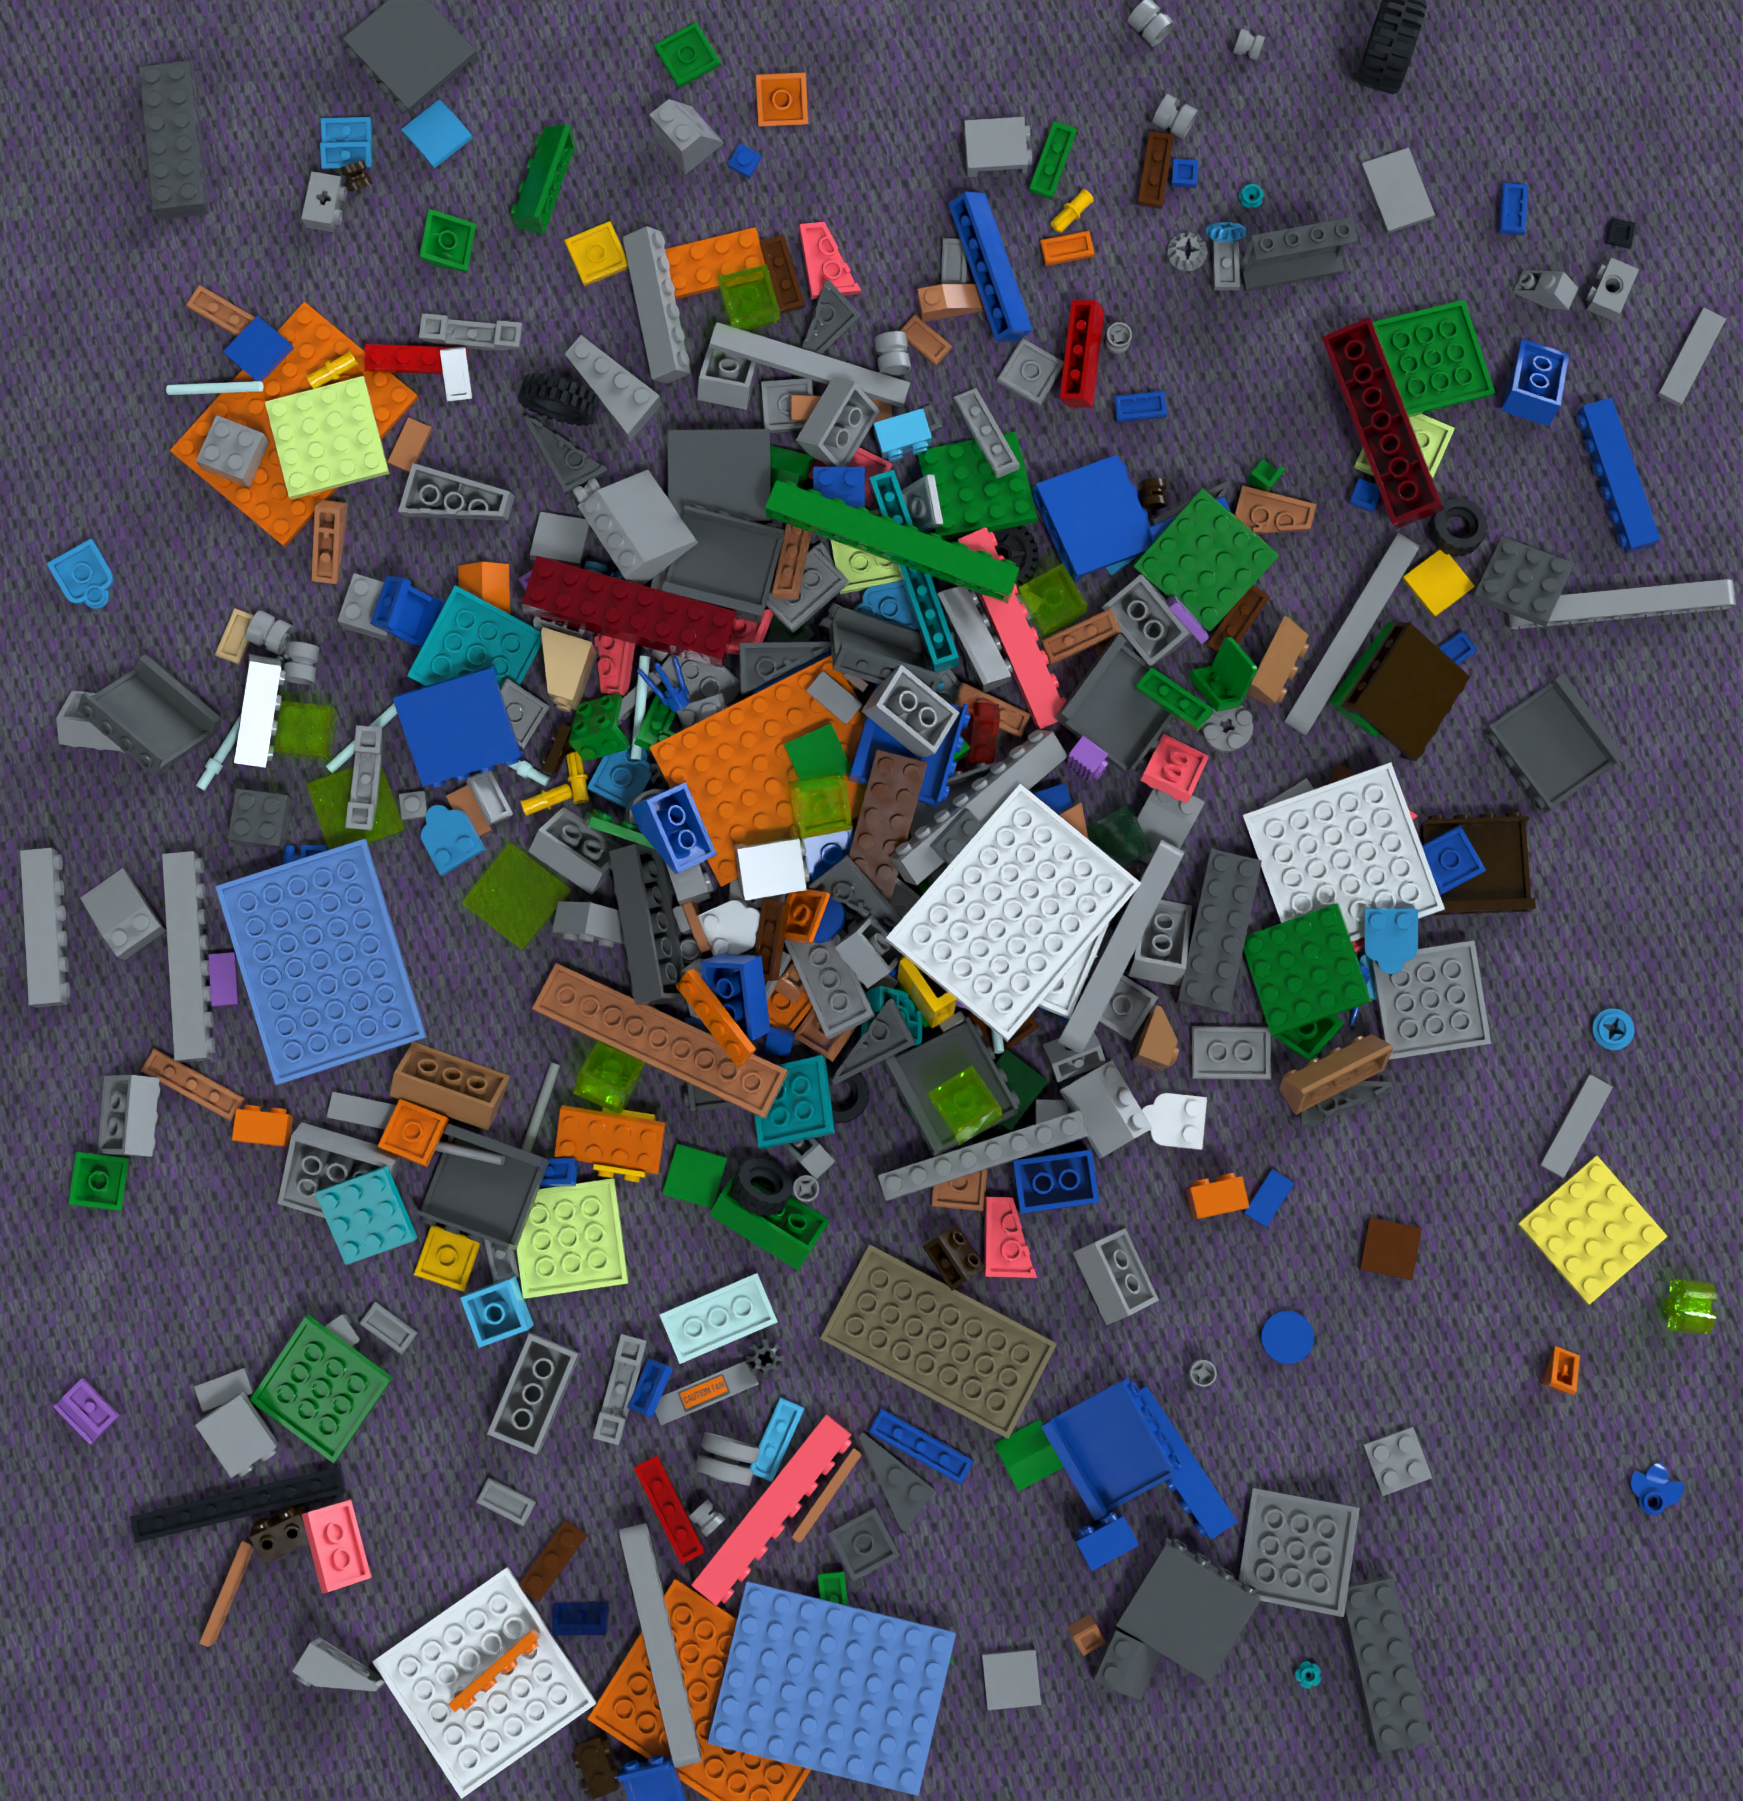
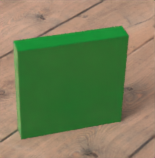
(687, 55)
(817, 754)
(694, 1176)

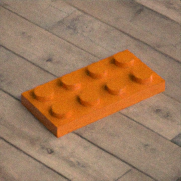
(699, 264)
(610, 1139)

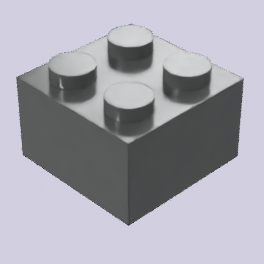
(260, 819)

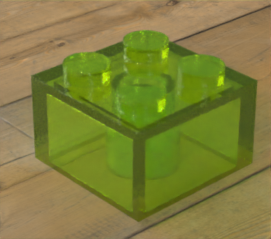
(749, 298)
(1052, 600)
(306, 731)
(820, 805)
(609, 1077)
(965, 1105)

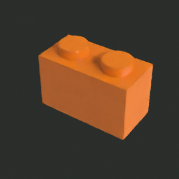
(262, 1127)

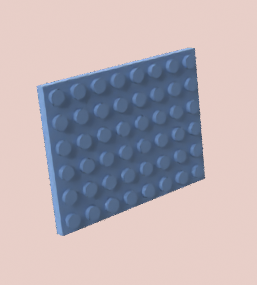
(321, 962)
(832, 1688)

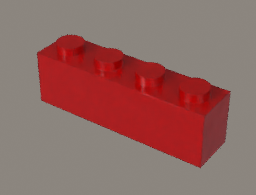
(1082, 353)

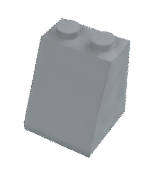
(683, 134)

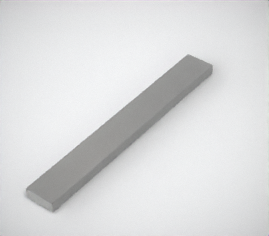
(806, 363)

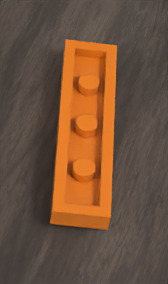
(715, 1017)
(487, 1678)

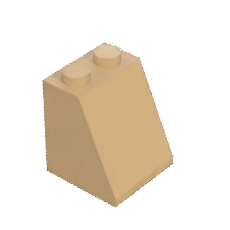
(567, 667)

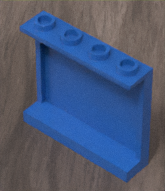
(1093, 516)
(457, 727)
(939, 764)
(1111, 1447)

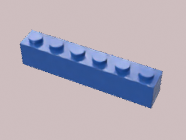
(990, 267)
(1617, 475)
(1192, 1483)

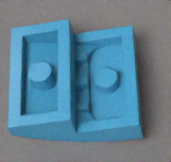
(437, 133)
(345, 141)

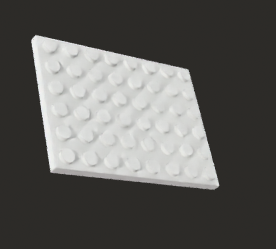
(1013, 912)

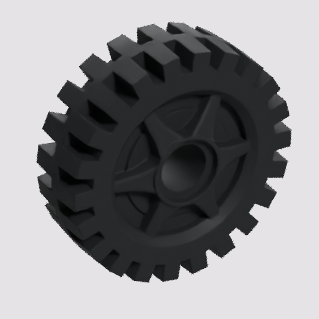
(1019, 548)

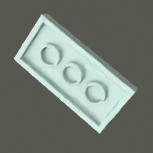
(718, 1318)

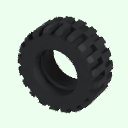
(1391, 44)

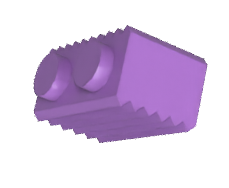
(1087, 759)

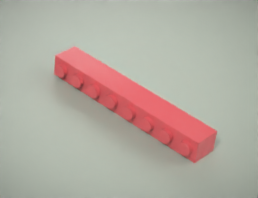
(1019, 643)
(771, 1510)

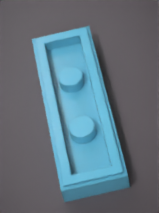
(776, 1439)

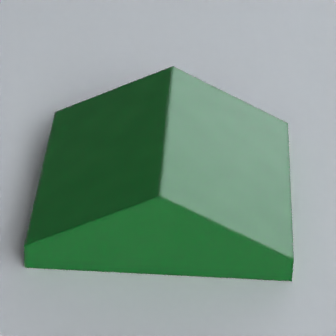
(447, 241)
(789, 466)
(1312, 1038)
(98, 1181)
(1028, 1455)

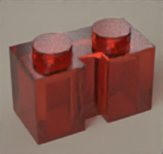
(983, 732)

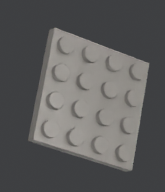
(1433, 1002)
(1299, 1551)

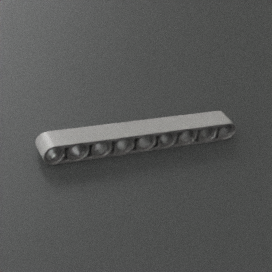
(1637, 603)
(1352, 634)
(1121, 947)
(660, 1645)

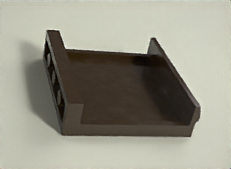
(1407, 689)
(1504, 854)

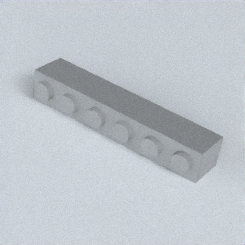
(656, 305)
(43, 927)

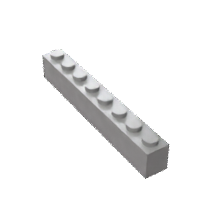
(1023, 766)
(187, 956)
(983, 1155)

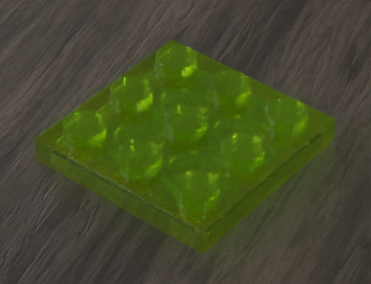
(331, 799)
(516, 896)

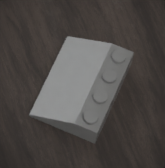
(638, 526)
(324, 1159)

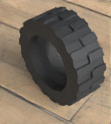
(1444, 540)
(859, 1101)
(754, 1200)

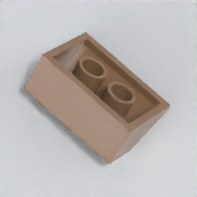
(1278, 663)
(1157, 1042)

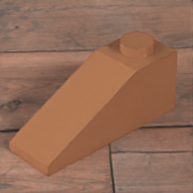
(948, 301)
(328, 540)

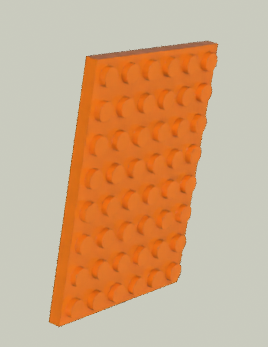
(267, 498)
(741, 767)
(633, 1713)

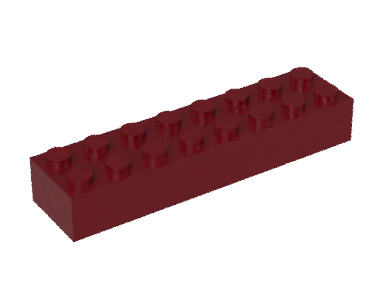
(1382, 423)
(629, 612)

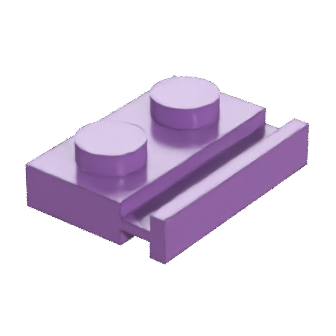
(86, 1411)

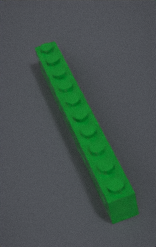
(892, 541)

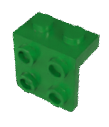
(1227, 679)
(596, 728)

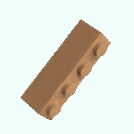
(1335, 1072)
(449, 1085)

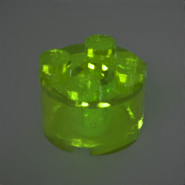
(1691, 1306)

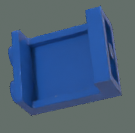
(405, 611)
(652, 1780)

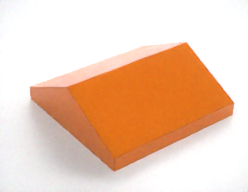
(782, 99)
(488, 582)
(805, 915)

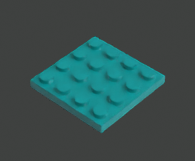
(474, 637)

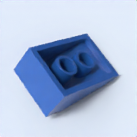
(1535, 383)
(674, 828)

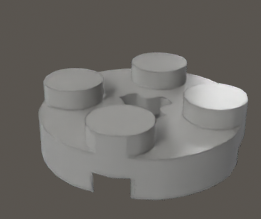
(1233, 740)

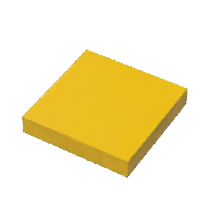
(597, 253)
(1438, 583)
(447, 1258)

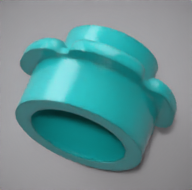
(1251, 189)
(1313, 1669)

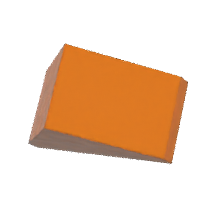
(1562, 1371)

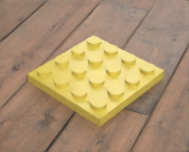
(1592, 1230)

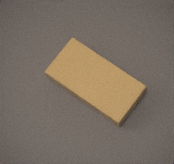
(234, 642)

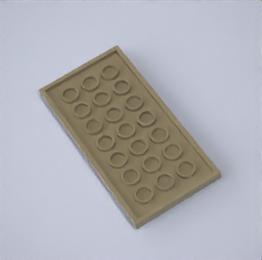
(938, 1341)

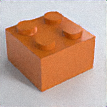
(1216, 1198)

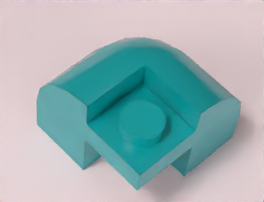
(878, 998)

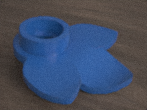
(1656, 1484)

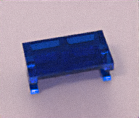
(580, 1619)

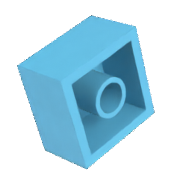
(903, 435)
(497, 1311)

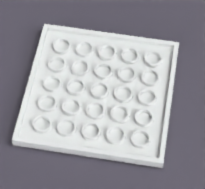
(1346, 848)
(513, 1714)

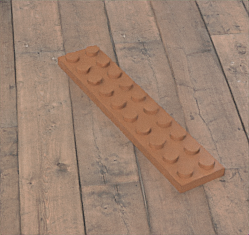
(658, 1040)

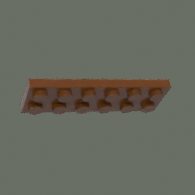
(886, 816)

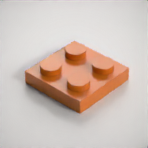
(413, 1133)

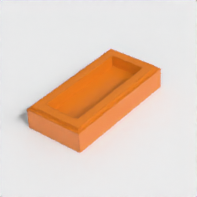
(1067, 248)

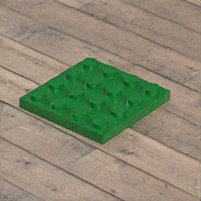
(1435, 358)
(971, 493)
(1206, 559)
(1305, 970)
(321, 1389)

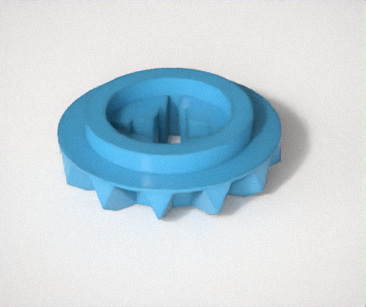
(1225, 231)
(1624, 1025)

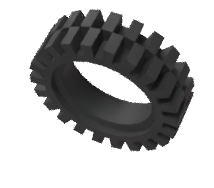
(559, 399)

